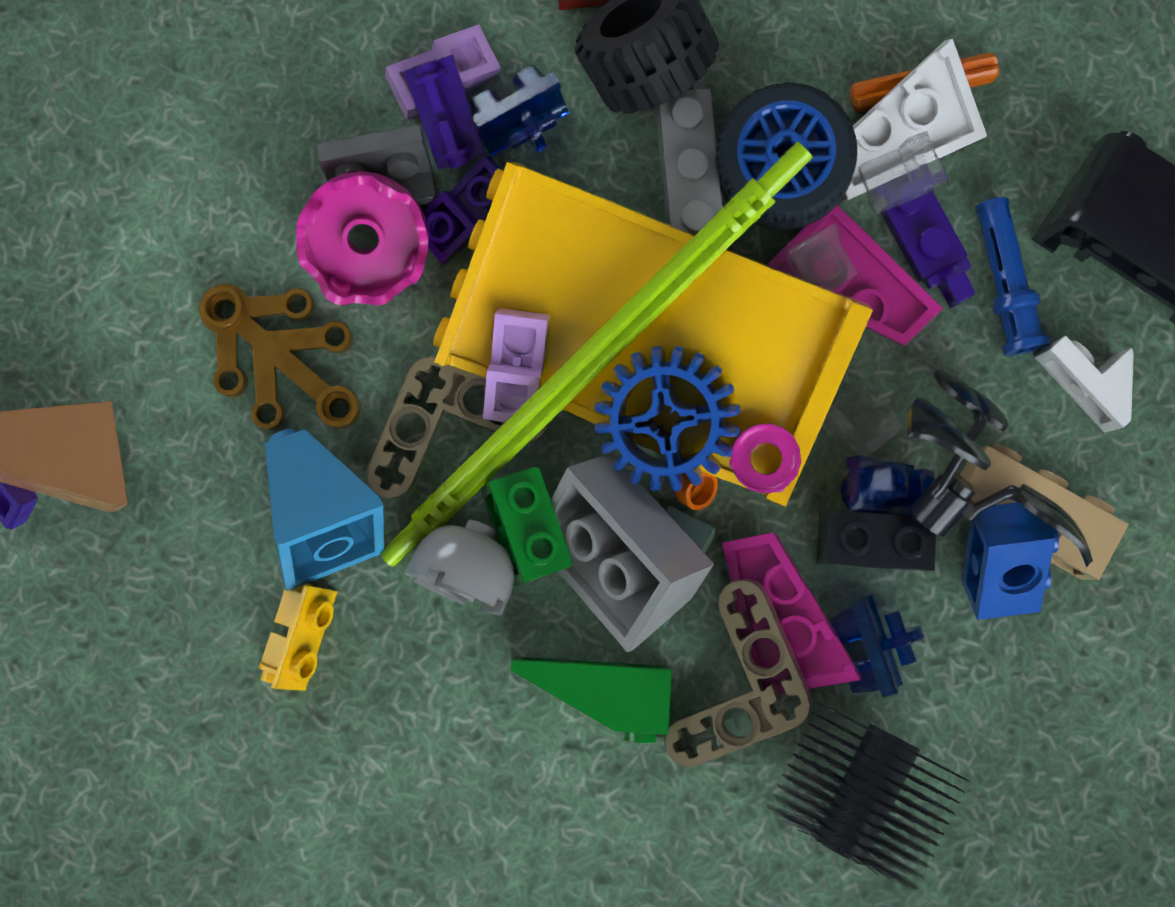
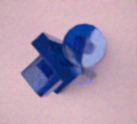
(520, 115)
(883, 485)
(880, 668)

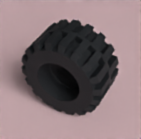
(646, 51)

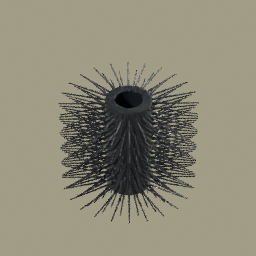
(865, 800)

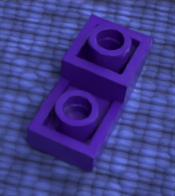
(456, 212)

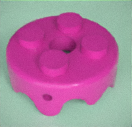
(357, 274)

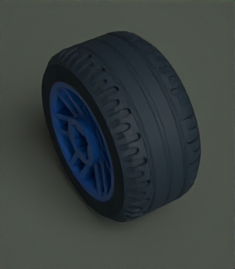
(772, 123)

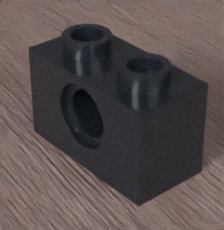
(875, 541)

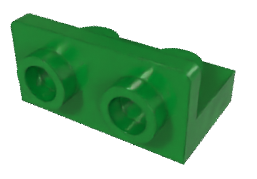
(526, 524)

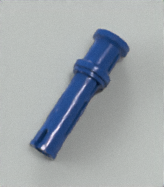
(1015, 300)

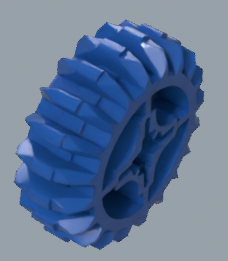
(664, 392)

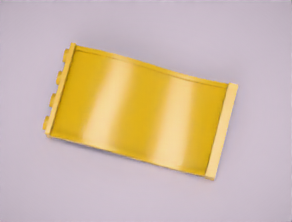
(587, 256)

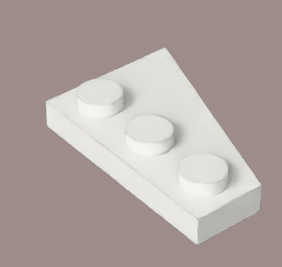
(928, 99)

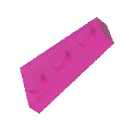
(897, 300)
(804, 622)

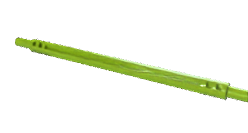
(598, 352)

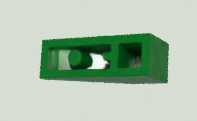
(614, 694)

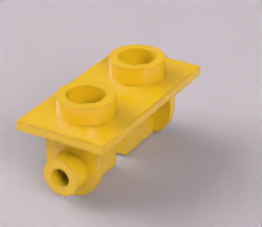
(293, 658)

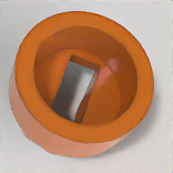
(697, 496)

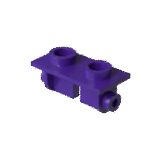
(445, 112)

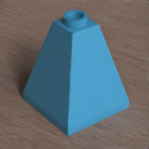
(318, 509)

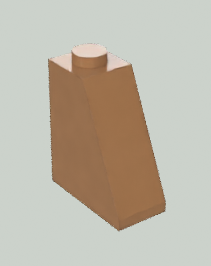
(64, 454)

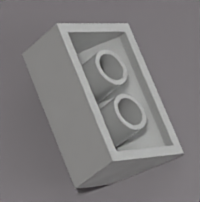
(624, 551)

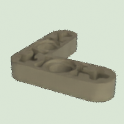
(448, 400)
(757, 701)

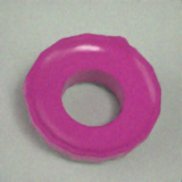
(741, 458)

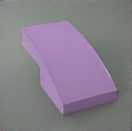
(472, 56)
(515, 361)

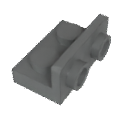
(391, 153)

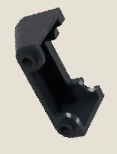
(1120, 214)

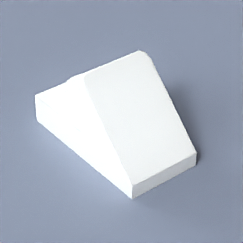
(1100, 392)

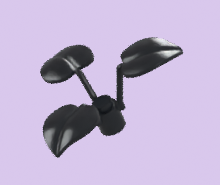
(951, 493)

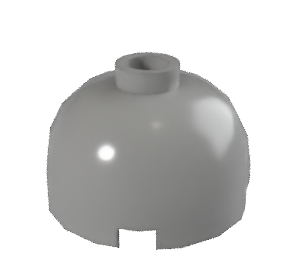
(464, 566)

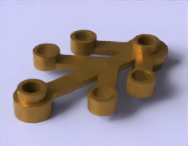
(273, 350)

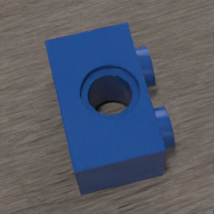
(1008, 561)

